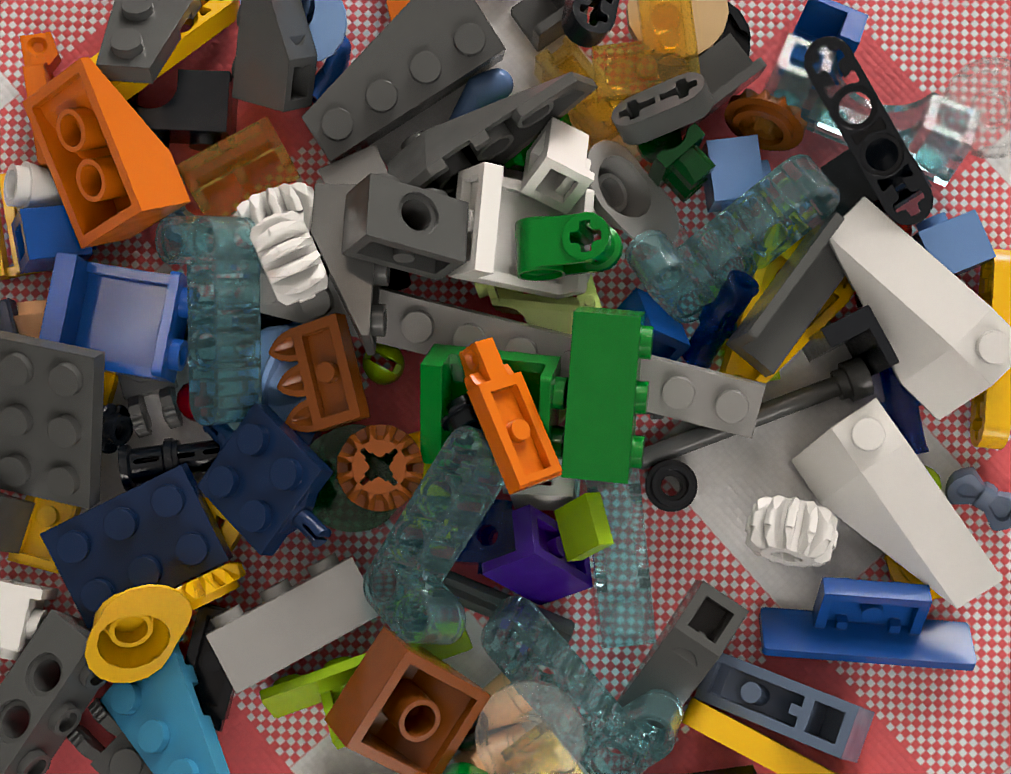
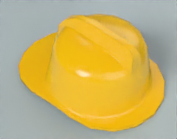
(136, 632)

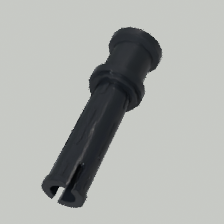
(146, 463)

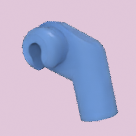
(483, 90)

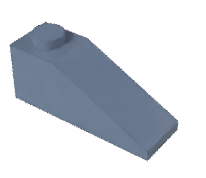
(787, 707)

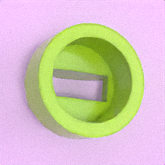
(379, 373)

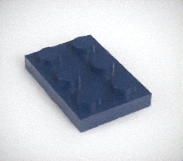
(136, 539)

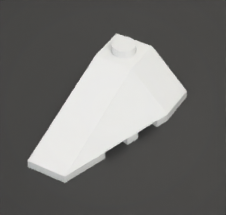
(938, 327)

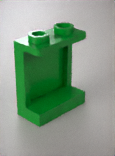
(443, 381)

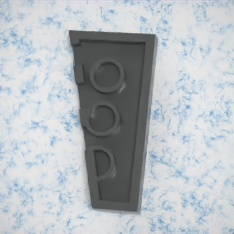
(142, 37)

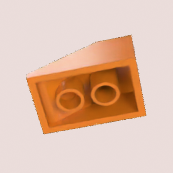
(102, 157)

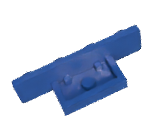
(868, 625)

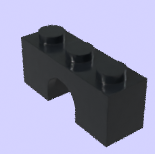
(198, 112)

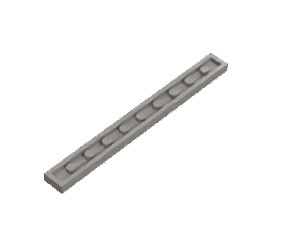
(419, 322)

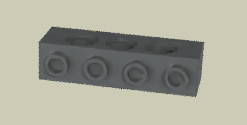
(45, 694)

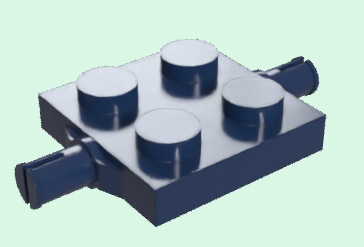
(266, 481)

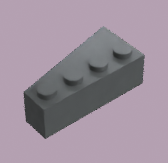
(402, 72)

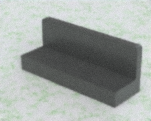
(790, 301)

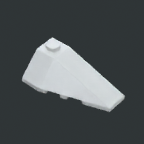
(887, 495)

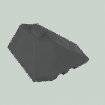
(486, 134)

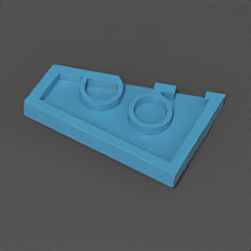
(166, 720)

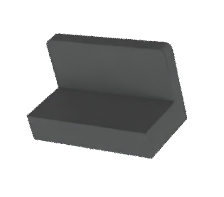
(727, 72)

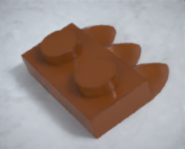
(324, 374)

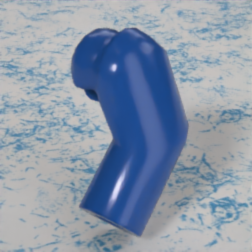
(332, 69)

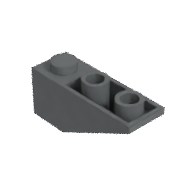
(274, 55)
(353, 279)
(687, 645)

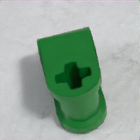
(555, 246)

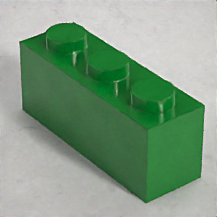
(605, 394)

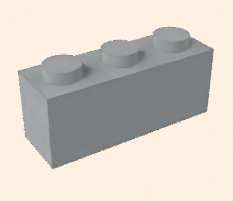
(290, 622)

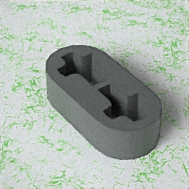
(662, 108)

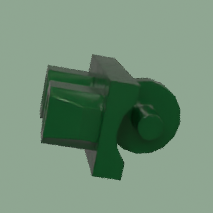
(678, 161)

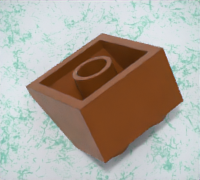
(405, 707)

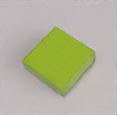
(583, 526)

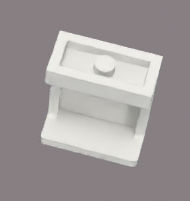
(491, 241)

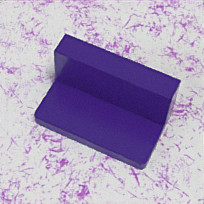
(539, 564)

